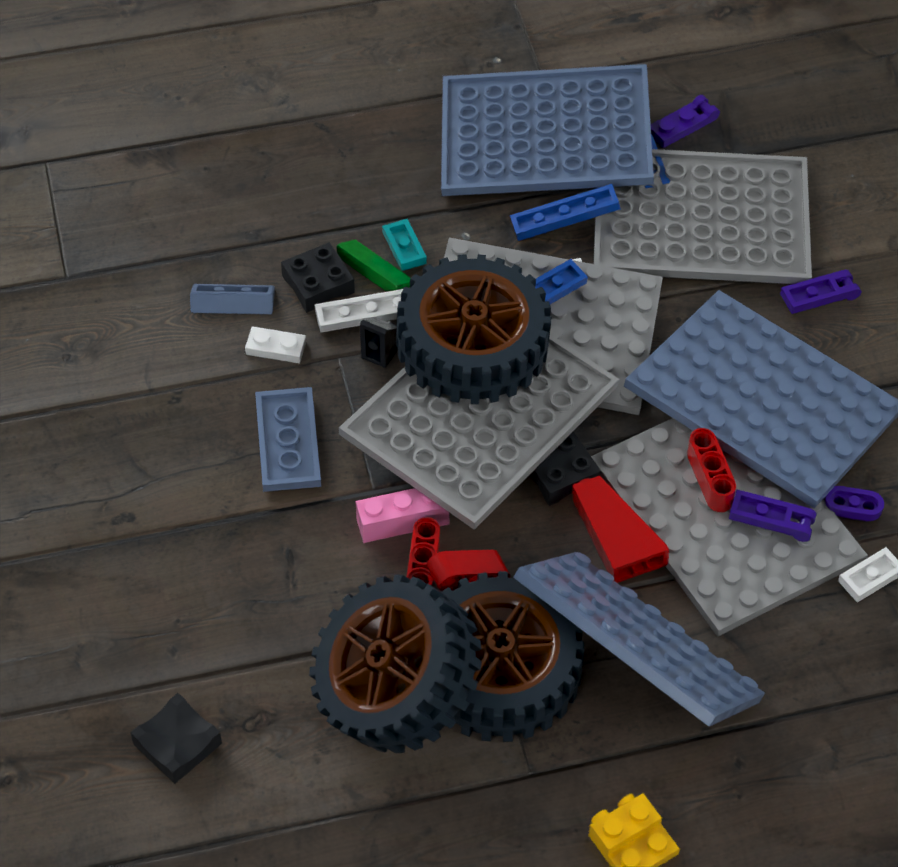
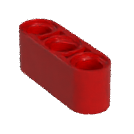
(706, 454)
(423, 549)
(452, 566)

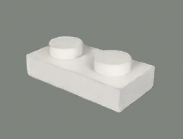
(275, 344)
(870, 574)

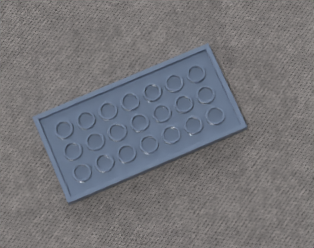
(641, 637)

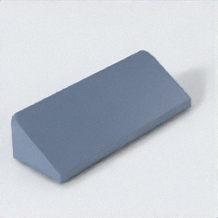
(232, 299)

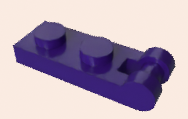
(684, 121)
(820, 291)
(773, 515)

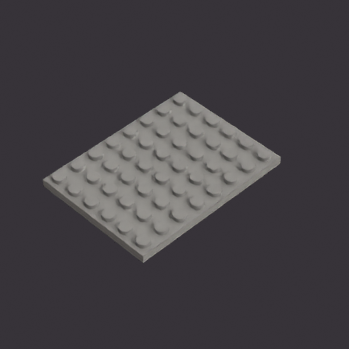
(713, 220)
(603, 320)
(480, 452)
(720, 563)

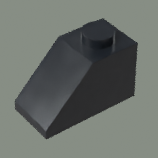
(378, 341)

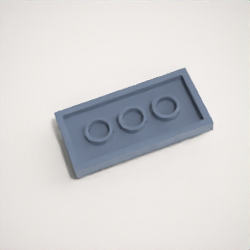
(287, 439)

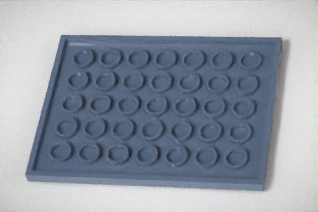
(546, 130)
(765, 397)

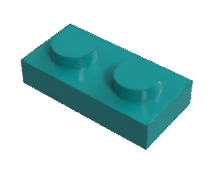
(404, 244)

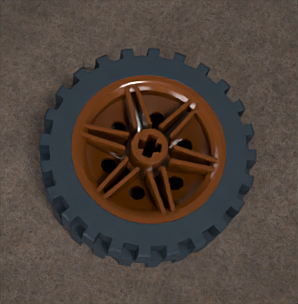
(494, 324)
(529, 635)
(389, 642)

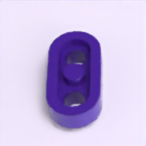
(854, 502)

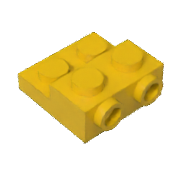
(632, 834)

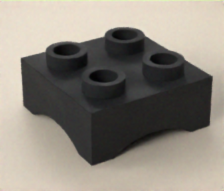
(317, 276)
(564, 468)
(176, 738)

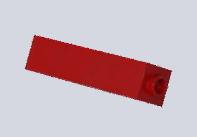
(619, 534)

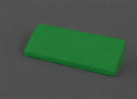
(372, 266)

